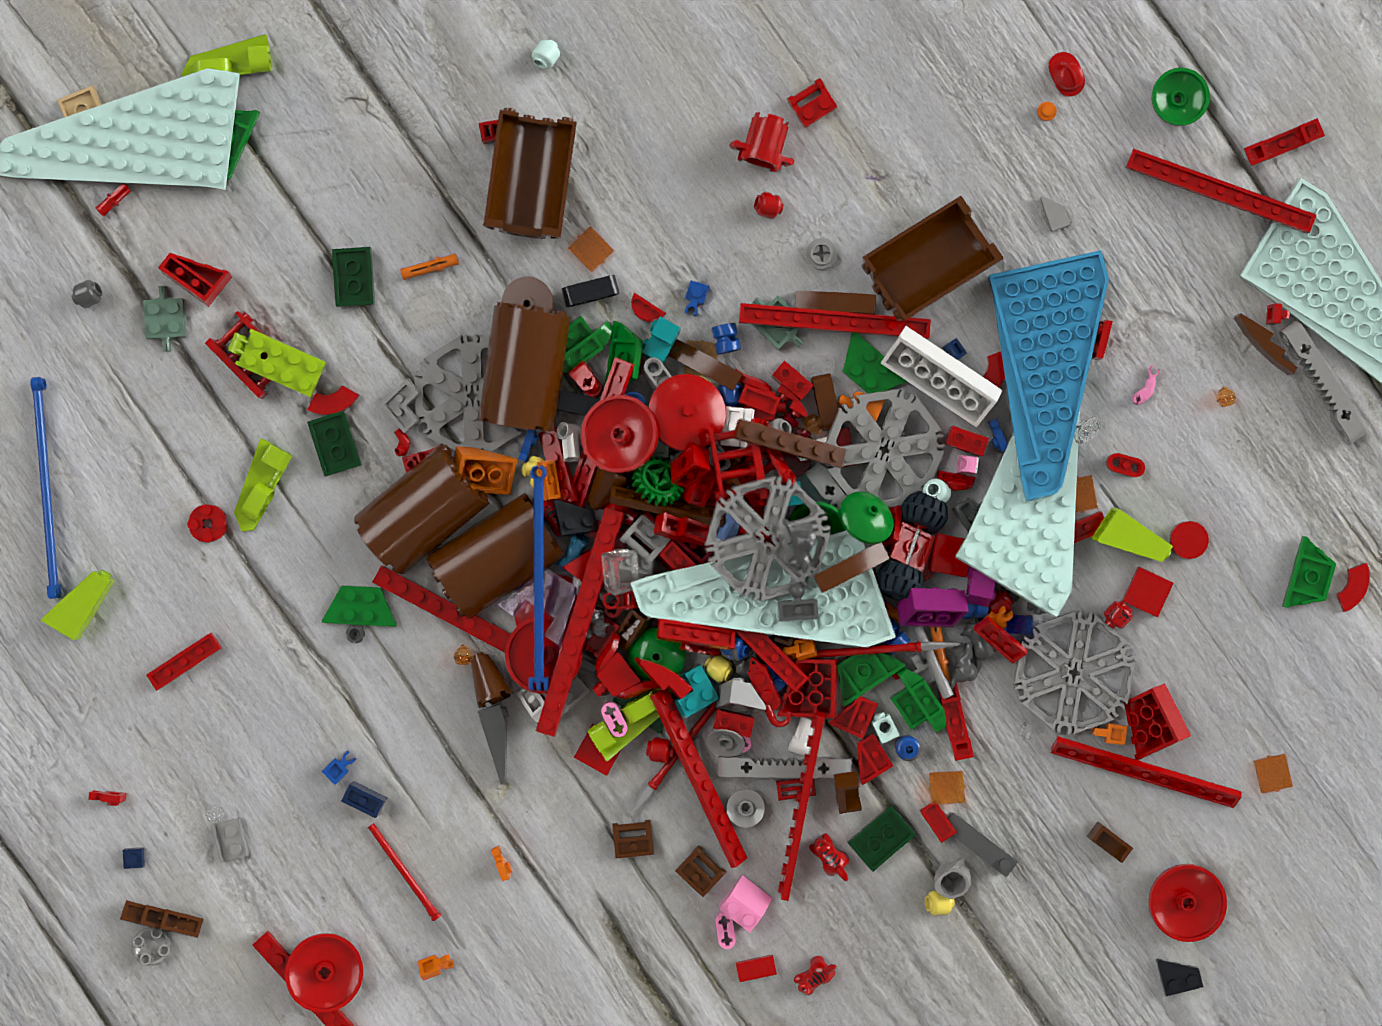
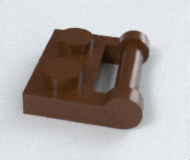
(633, 845)
(696, 876)

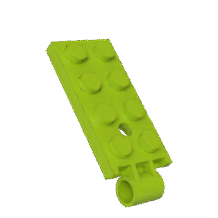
(283, 365)

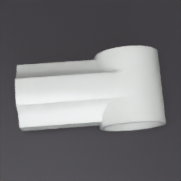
(570, 438)
(799, 740)

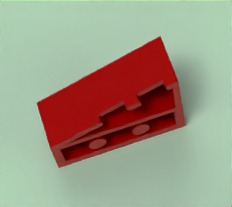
(194, 277)

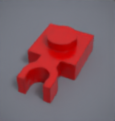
(112, 798)

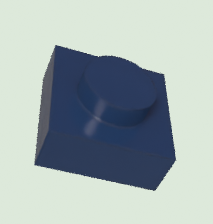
(955, 349)
(133, 858)

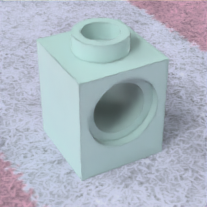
(887, 735)

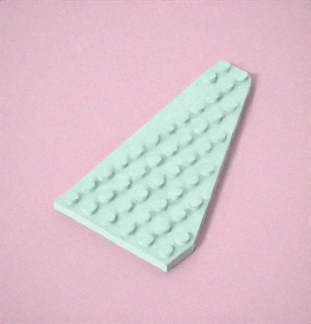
(151, 137)
(1322, 279)
(1022, 541)
(700, 595)

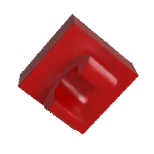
(1276, 314)

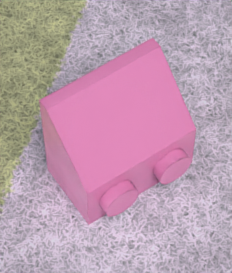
(745, 903)

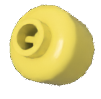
(718, 668)
(938, 904)

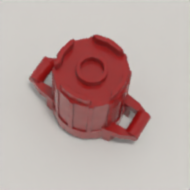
(764, 143)

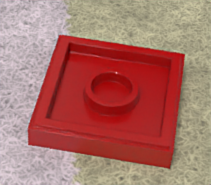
(944, 553)
(1147, 591)
(590, 755)

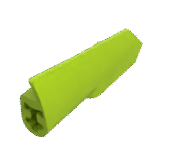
(241, 57)
(258, 489)
(637, 715)

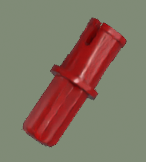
(113, 199)

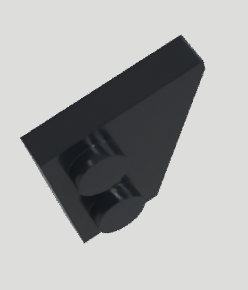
(573, 519)
(1178, 977)

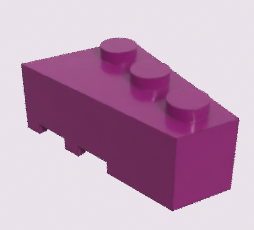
(979, 588)

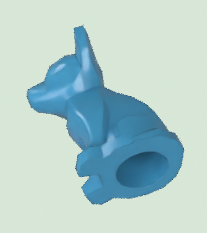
(574, 549)

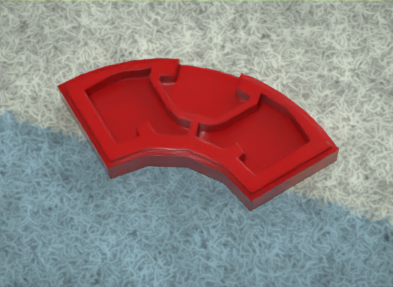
(995, 369)
(333, 403)
(1355, 588)

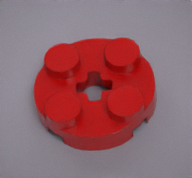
(218, 523)

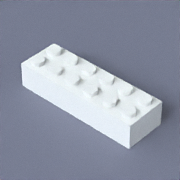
(941, 376)

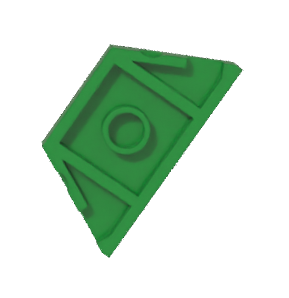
(243, 125)
(625, 346)
(865, 367)
(1309, 576)
(360, 607)
(864, 672)

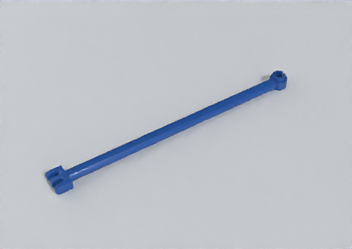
(38, 385)
(538, 582)

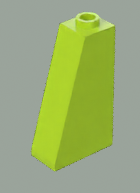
(1129, 535)
(78, 607)

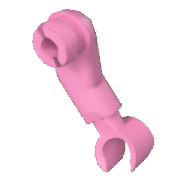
(1147, 391)

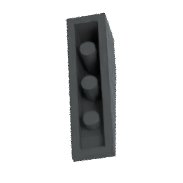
(495, 729)
(982, 846)

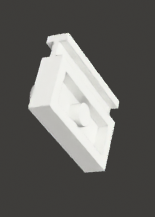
(730, 423)

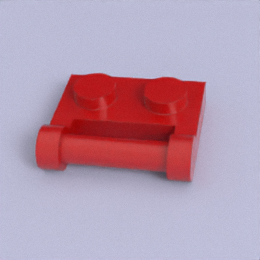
(815, 108)

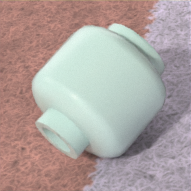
(545, 54)
(938, 489)

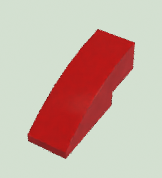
(681, 529)
(664, 677)

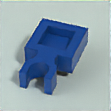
(695, 294)
(529, 441)
(998, 441)
(336, 770)

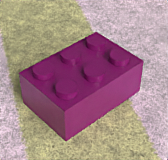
(932, 607)

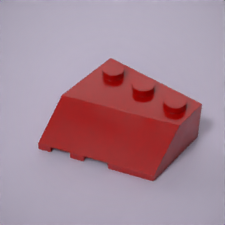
(817, 693)
(1154, 721)

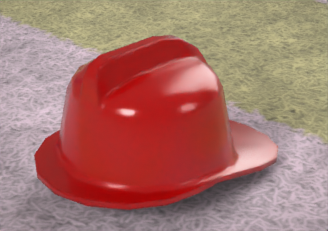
(1066, 74)

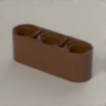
(825, 399)

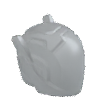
(959, 879)

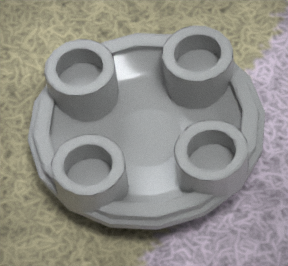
(151, 946)

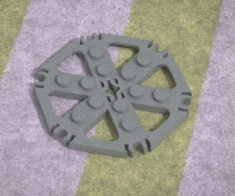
(458, 403)
(889, 433)
(754, 524)
(1090, 666)

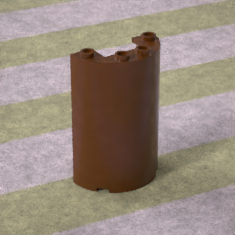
(529, 175)
(929, 260)
(524, 367)
(419, 511)
(491, 557)

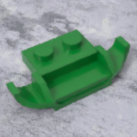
(584, 342)
(918, 702)

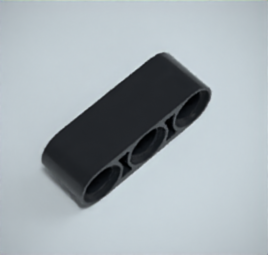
(590, 291)
(575, 403)

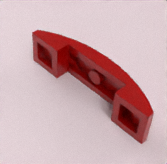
(1284, 142)
(956, 726)

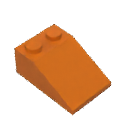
(486, 469)

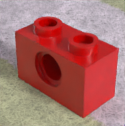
(792, 380)
(966, 441)
(690, 466)
(734, 721)

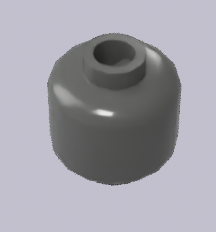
(87, 294)

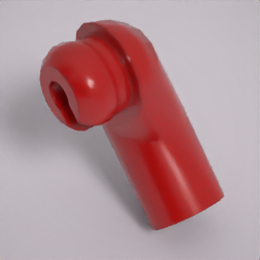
(404, 443)

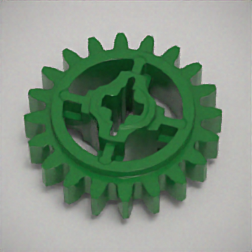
(655, 482)

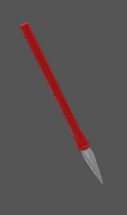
(909, 647)
(658, 778)
(431, 910)

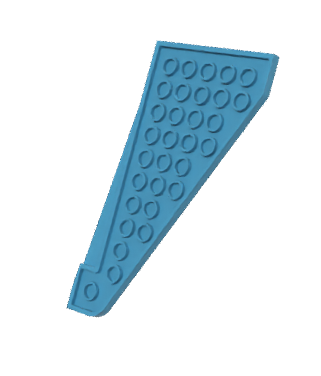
(1047, 342)

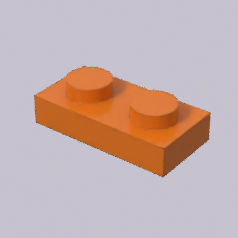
(550, 482)

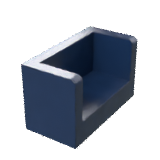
(364, 799)

